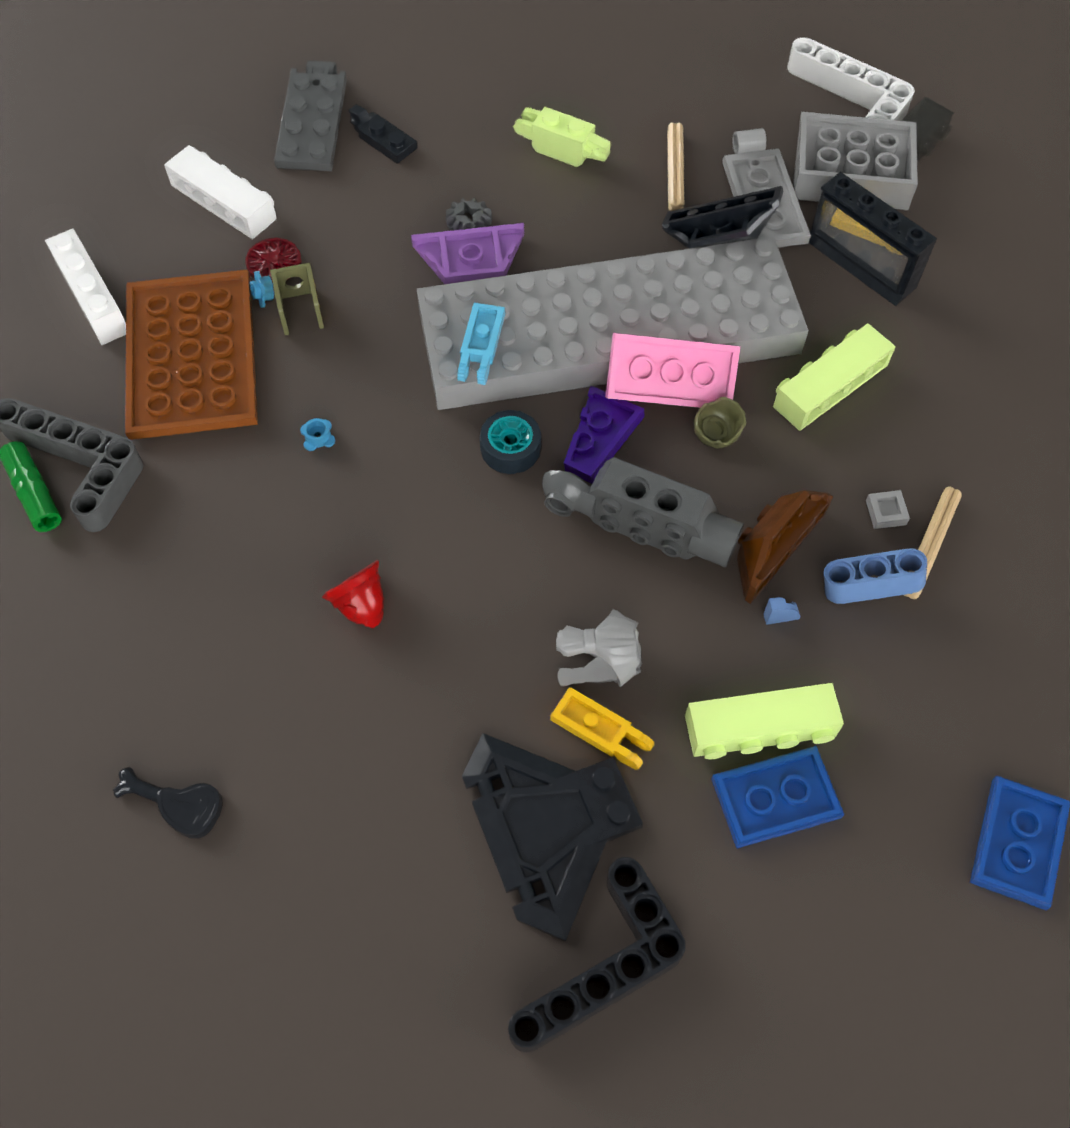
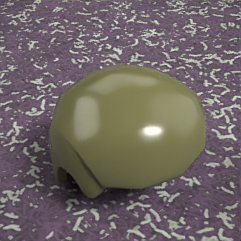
(719, 423)

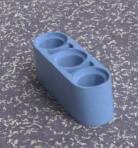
(891, 568)

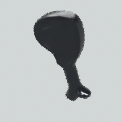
(188, 810)

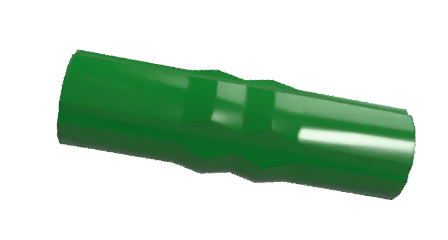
(30, 487)

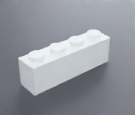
(221, 191)
(87, 286)

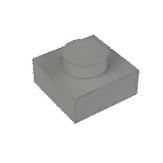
(887, 509)

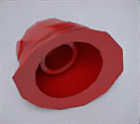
(360, 597)

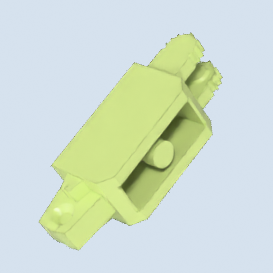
(562, 136)

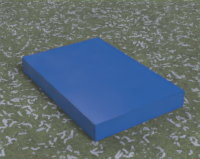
(777, 797)
(1020, 842)

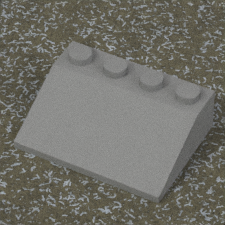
(867, 150)

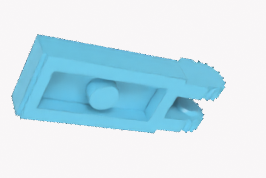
(481, 340)

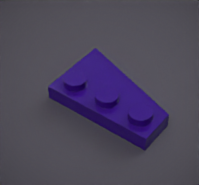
(601, 433)

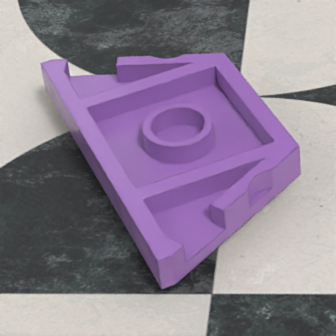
(470, 252)

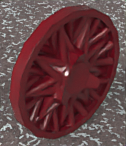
(271, 255)

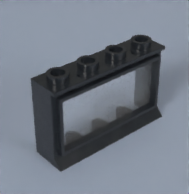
(870, 239)

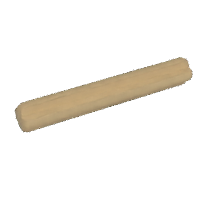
(675, 167)
(937, 528)

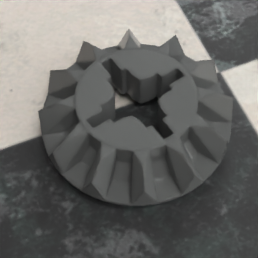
(457, 220)

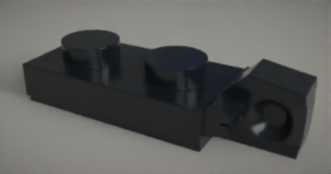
(382, 134)

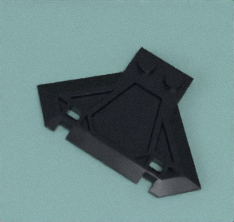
(547, 826)

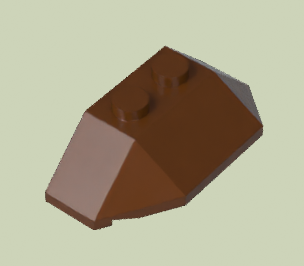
(777, 537)

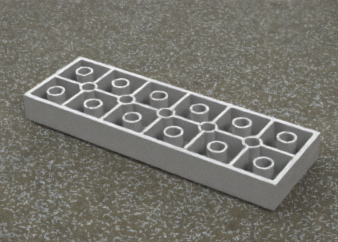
(565, 317)

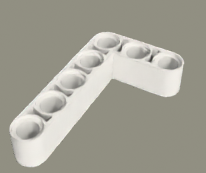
(851, 79)

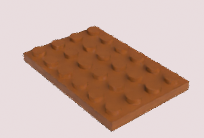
(189, 355)

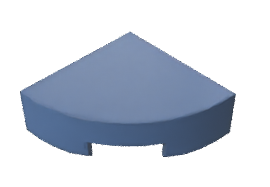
(780, 611)

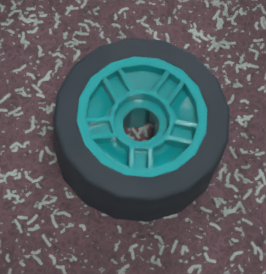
(520, 431)

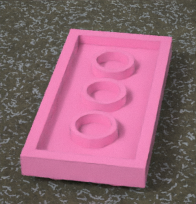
(670, 370)

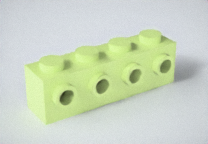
(833, 376)
(763, 720)

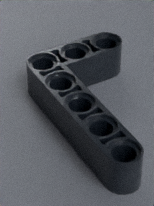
(609, 970)

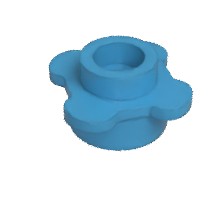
(262, 289)
(315, 427)

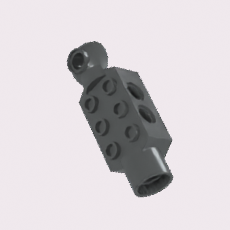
(647, 510)

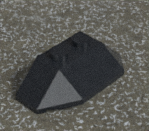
(723, 220)

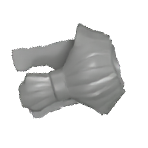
(611, 643)

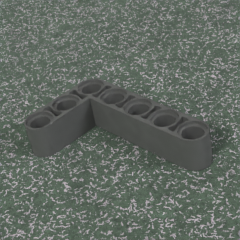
(111, 457)

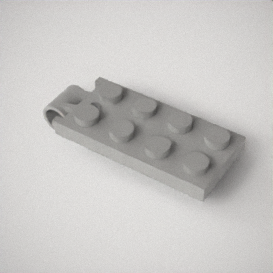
(759, 169)

